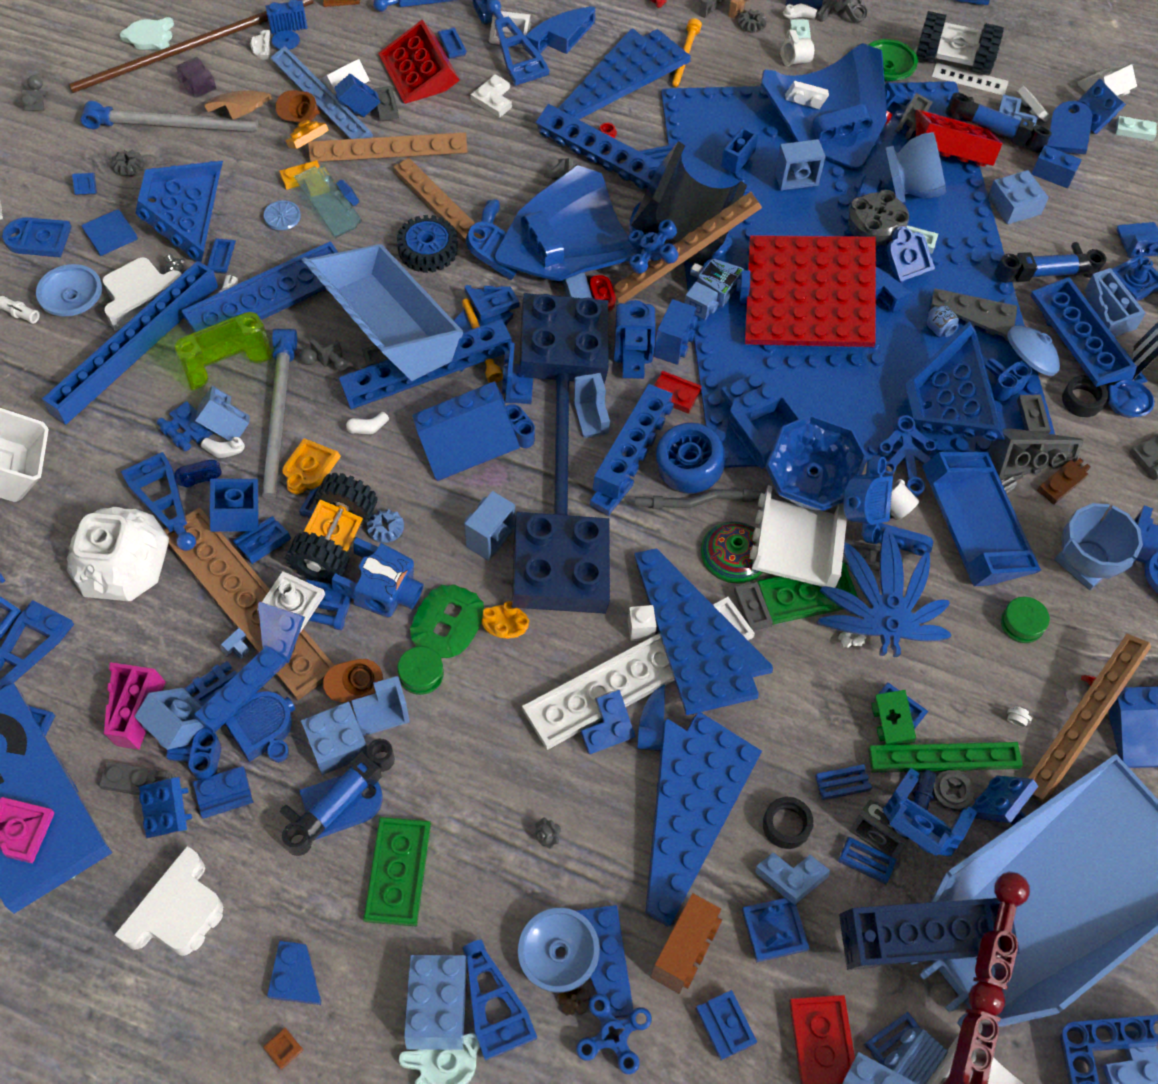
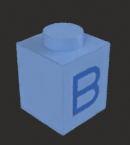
(703, 299)

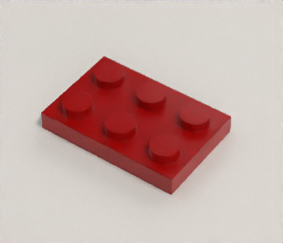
(822, 1039)

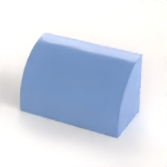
(577, 286)

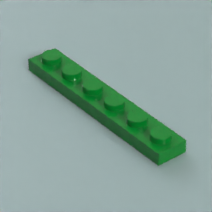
(945, 757)

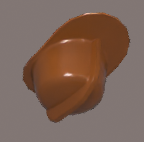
(297, 106)
(352, 680)

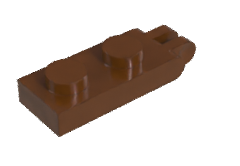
(1063, 481)

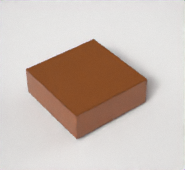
(283, 1048)

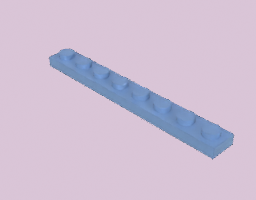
(325, 99)

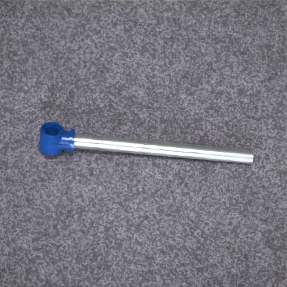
(95, 114)
(284, 346)

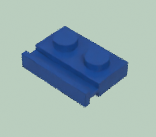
(259, 543)
(223, 792)
(726, 1025)

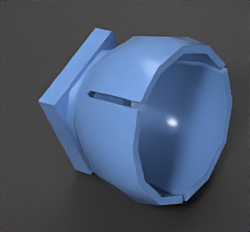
(917, 168)
(1097, 547)

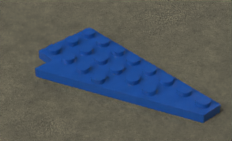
(624, 69)
(704, 650)
(696, 790)

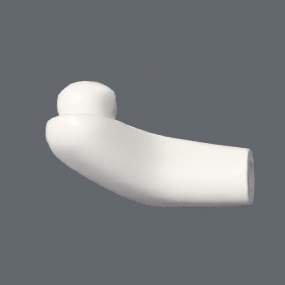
(799, 10)
(367, 426)
(223, 449)

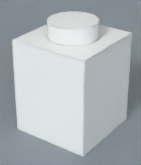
(641, 623)

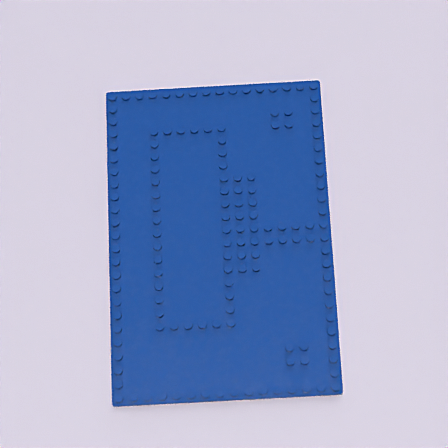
(841, 383)

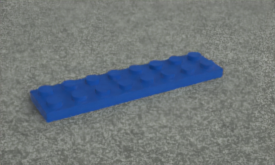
(261, 294)

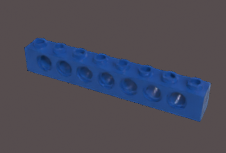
(554, 117)
(387, 379)

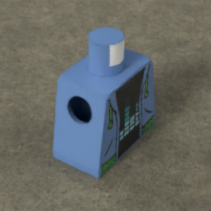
(718, 277)

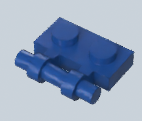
(184, 418)
(199, 684)

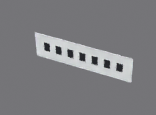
(970, 78)

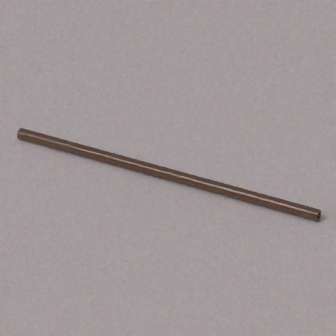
(172, 50)

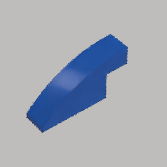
(562, 30)
(890, 291)

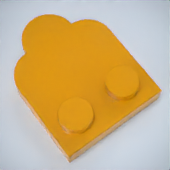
(309, 466)

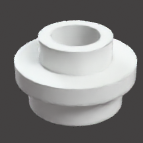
(1019, 716)

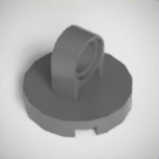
(850, 6)

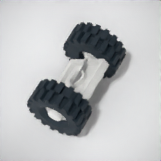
(959, 43)

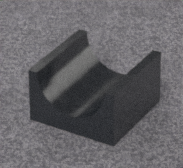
(684, 202)

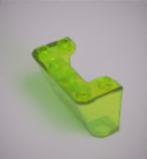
(220, 342)

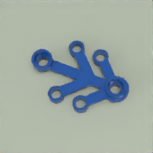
(908, 451)

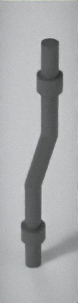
(658, 502)

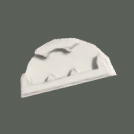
(261, 45)

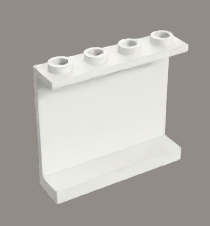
(798, 541)

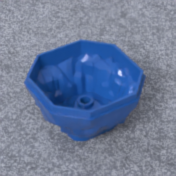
(819, 448)

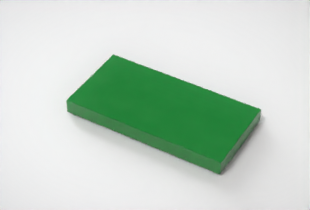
(795, 599)
(397, 872)

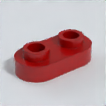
(605, 292)

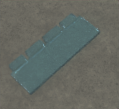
(328, 200)

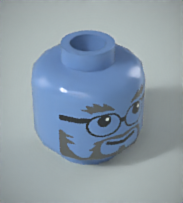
(942, 321)

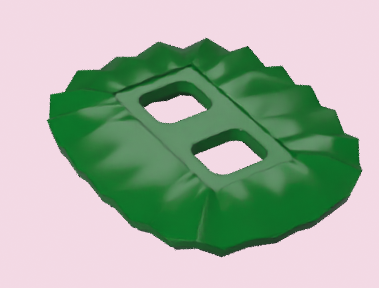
(462, 627)

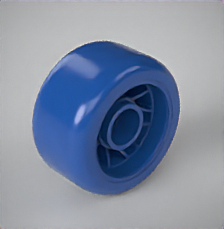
(690, 457)

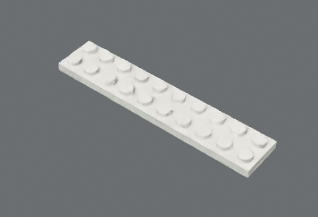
(633, 672)

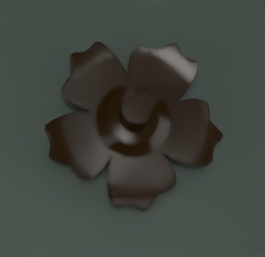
(573, 1001)

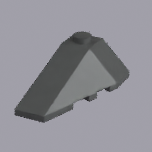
(1031, 451)

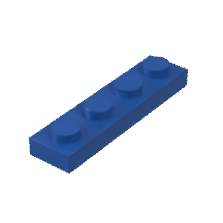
(239, 689)

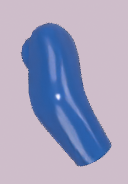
(490, 211)
(724, 248)

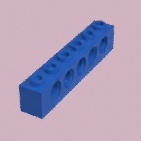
(633, 442)

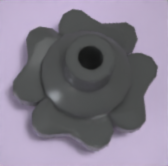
(173, 264)
(547, 833)

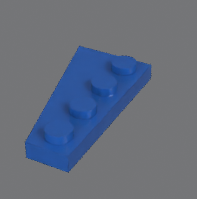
(611, 970)

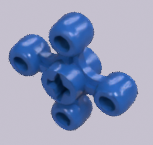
(653, 246)
(621, 1046)

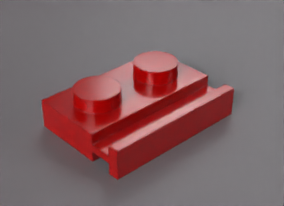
(683, 391)

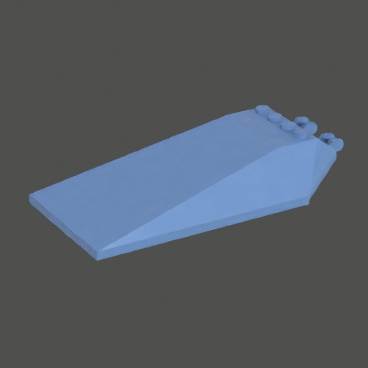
(1090, 891)

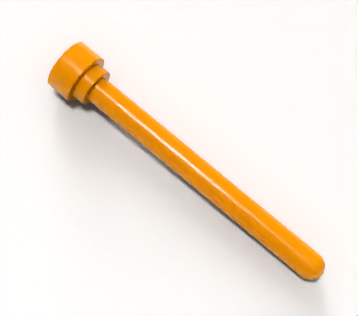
(693, 28)
(493, 371)

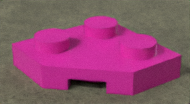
(22, 828)

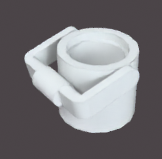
(796, 50)
(902, 500)

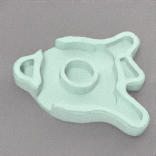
(149, 34)
(444, 1065)

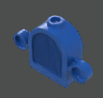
(869, 499)
(263, 726)

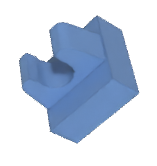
(235, 644)

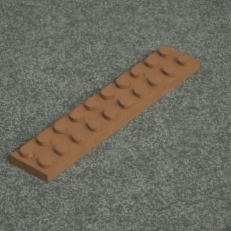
(238, 593)

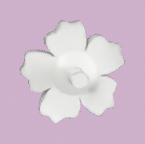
(849, 639)

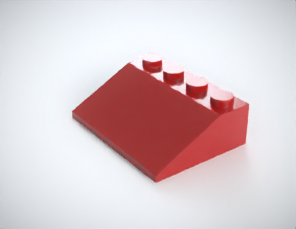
(418, 64)
(959, 138)

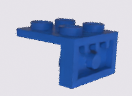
(1139, 239)
(516, 388)
(1148, 532)

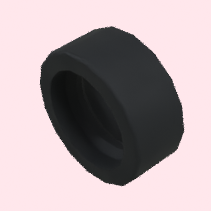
(1081, 408)
(797, 806)

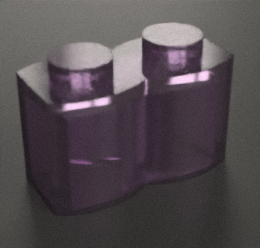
(195, 77)

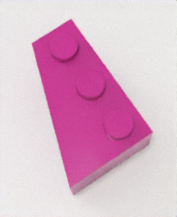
(127, 692)

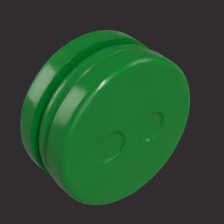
(1025, 619)
(420, 670)

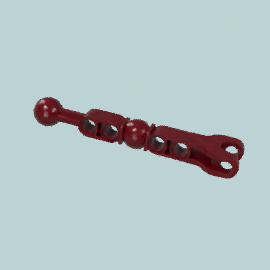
(987, 995)

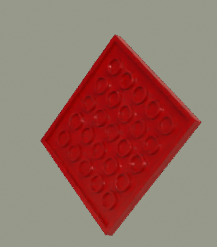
(812, 291)

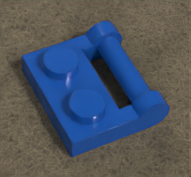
(331, 601)

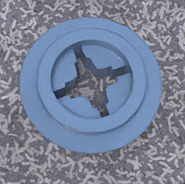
(380, 533)

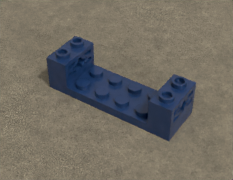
(916, 932)

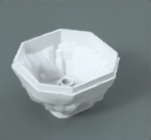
(117, 553)

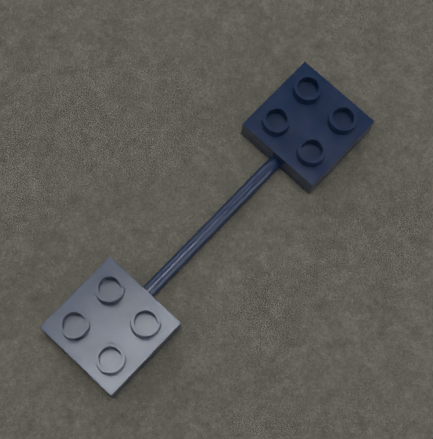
(560, 557)

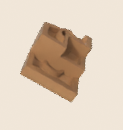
(238, 102)

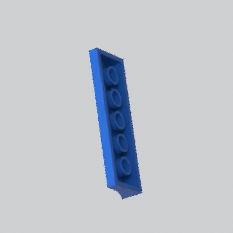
(1084, 332)

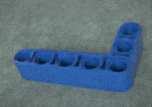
(1090, 1042)

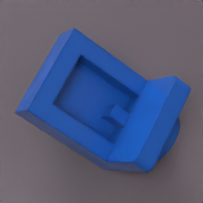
(896, 94)
(743, 286)

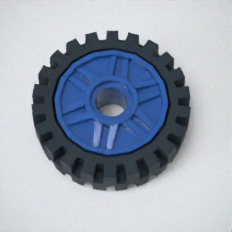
(427, 243)

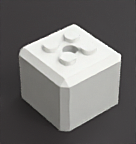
(21, 454)

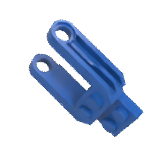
(755, 398)
(922, 826)

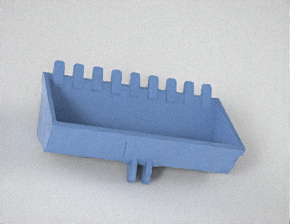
(389, 308)

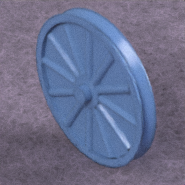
(282, 215)

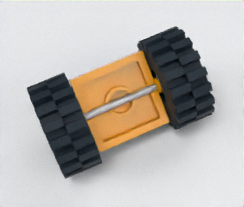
(339, 512)

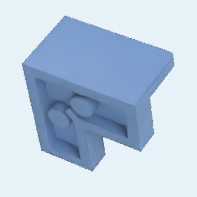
(590, 405)
(220, 416)
(383, 709)

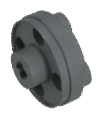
(877, 216)

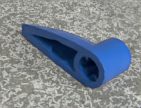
(652, 721)

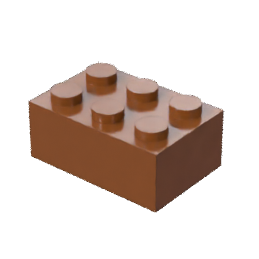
(687, 944)

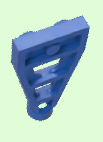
(505, 1034)

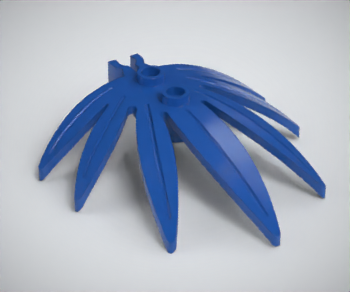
(890, 612)

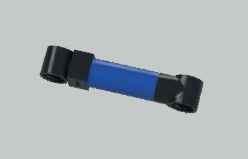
(1020, 131)
(1025, 265)
(363, 774)

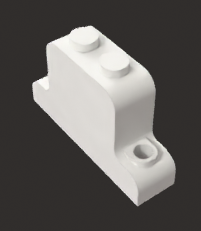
(133, 289)
(175, 910)

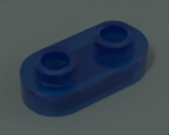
(197, 473)

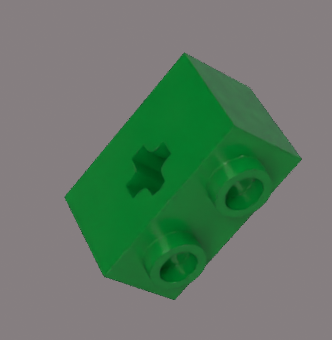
(896, 704)

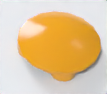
(505, 621)

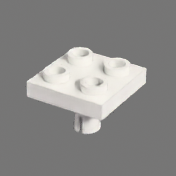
(294, 596)

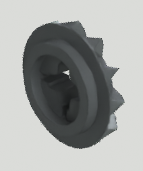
(752, 25)
(135, 163)
(954, 779)

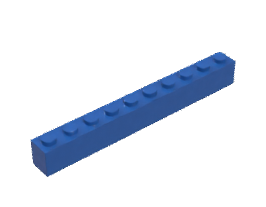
(129, 343)

